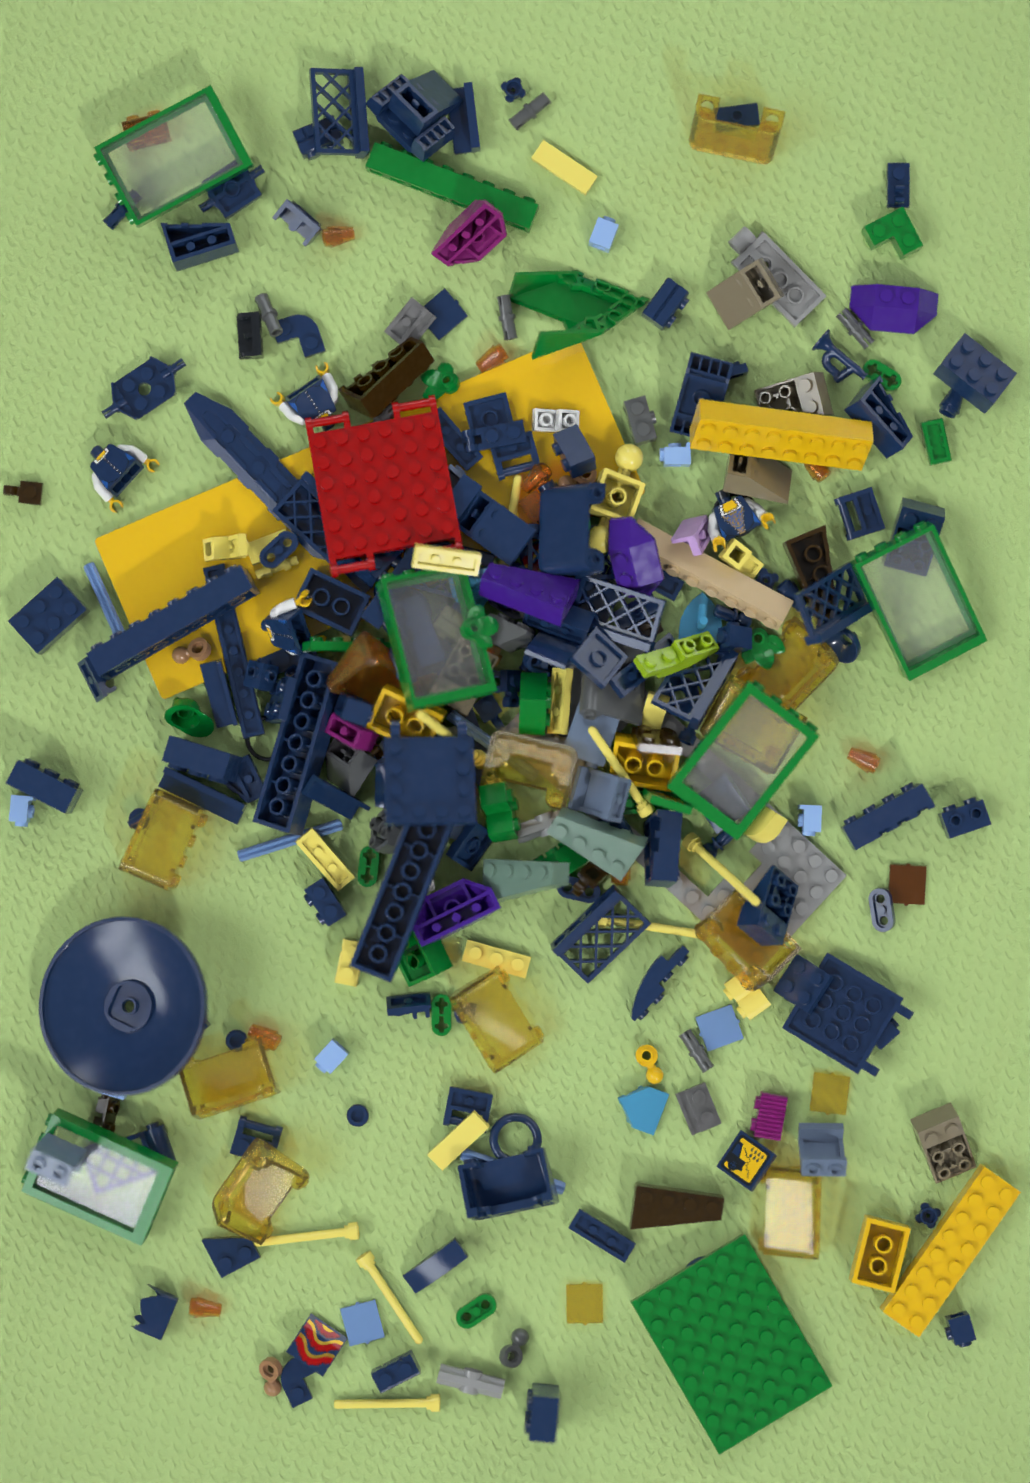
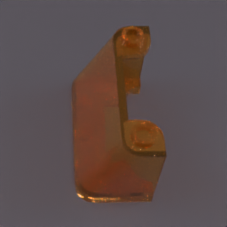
(364, 669)

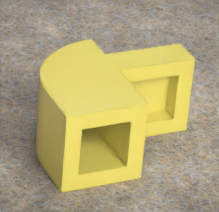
(225, 547)
(740, 559)
(765, 826)

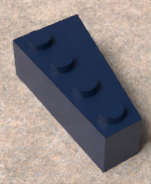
(887, 815)

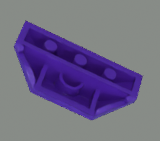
(893, 307)
(634, 556)
(454, 910)

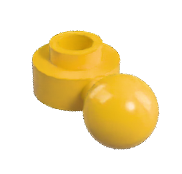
(654, 1074)

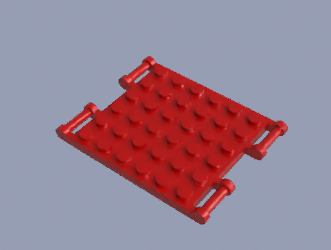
(382, 485)

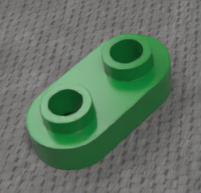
(477, 1311)

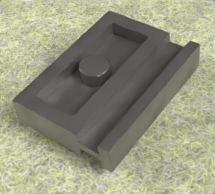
(410, 322)
(698, 1108)

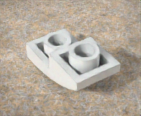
(553, 420)

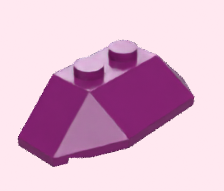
(471, 234)

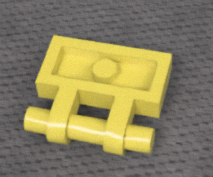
(256, 547)

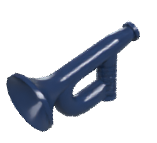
(825, 343)

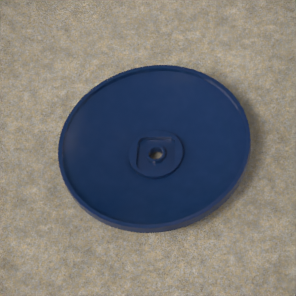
(86, 1001)

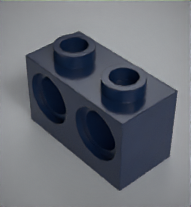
(353, 709)

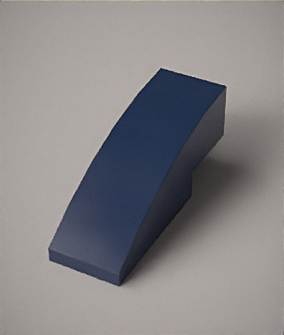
(435, 1265)

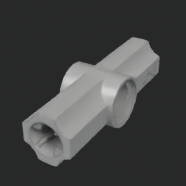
(537, 826)
(470, 1381)

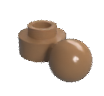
(567, 480)
(182, 654)
(270, 1370)

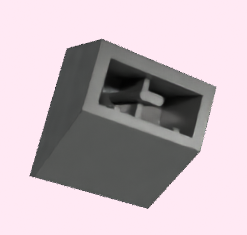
(511, 634)
(347, 766)

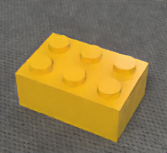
(392, 707)
(644, 768)
(879, 1253)

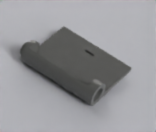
(606, 702)

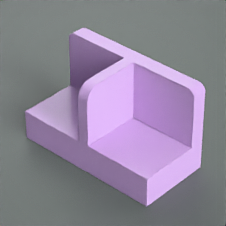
(694, 533)

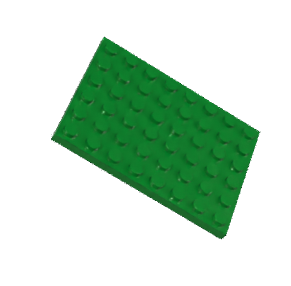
(731, 1343)

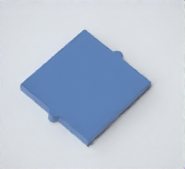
(719, 1027)
(362, 1322)

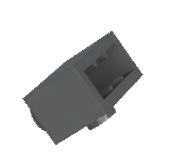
(640, 420)

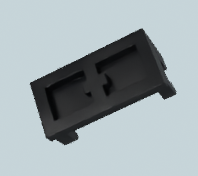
(250, 335)

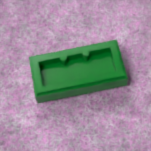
(936, 441)

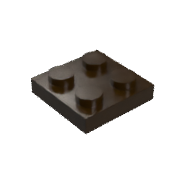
(656, 740)

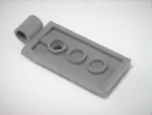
(799, 291)

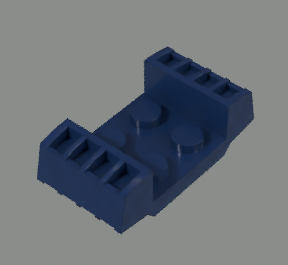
(427, 142)
(704, 379)

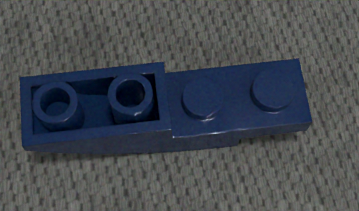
(649, 988)

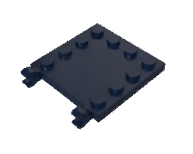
(429, 779)
(847, 1016)

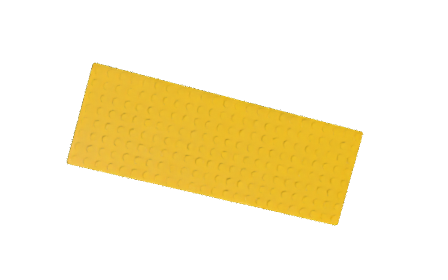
(165, 554)

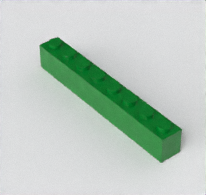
(448, 185)

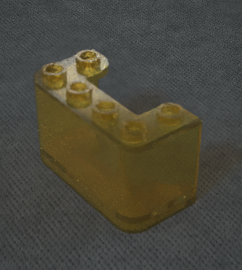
(163, 839)

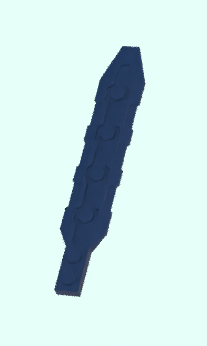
(257, 468)

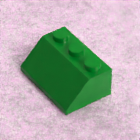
(423, 962)

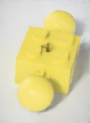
(627, 491)

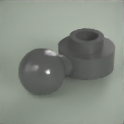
(519, 1338)

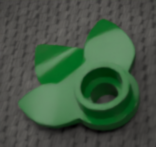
(440, 381)
(481, 626)
(764, 651)

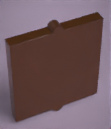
(907, 884)

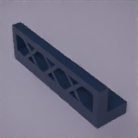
(202, 795)

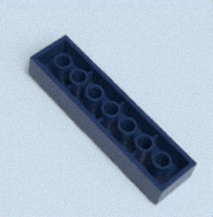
(173, 622)
(298, 748)
(400, 900)

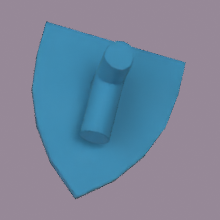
(699, 618)

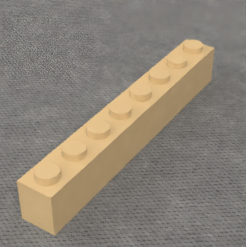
(720, 580)

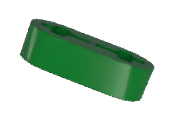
(883, 370)
(374, 867)
(436, 1015)

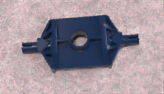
(126, 390)

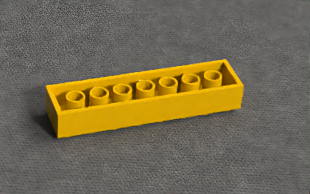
(780, 435)
(949, 1250)

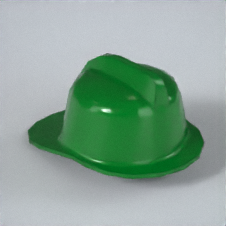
(188, 718)

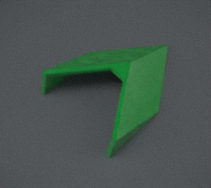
(582, 305)

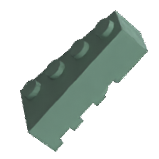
(597, 841)
(521, 877)

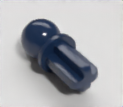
(732, 615)
(718, 843)

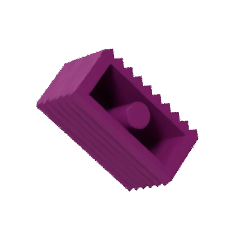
(351, 734)
(769, 1115)

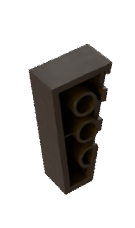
(388, 378)
(811, 561)
(672, 1206)

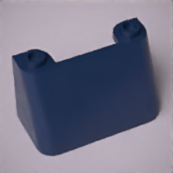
(565, 530)
(507, 1184)

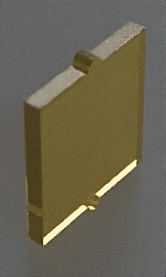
(829, 1093)
(584, 1303)

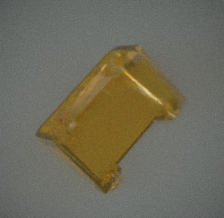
(797, 670)
(531, 764)
(495, 1019)
(229, 1079)
(256, 1191)
(791, 1213)

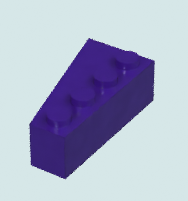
(530, 591)

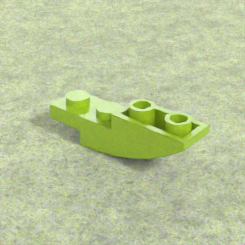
(676, 657)

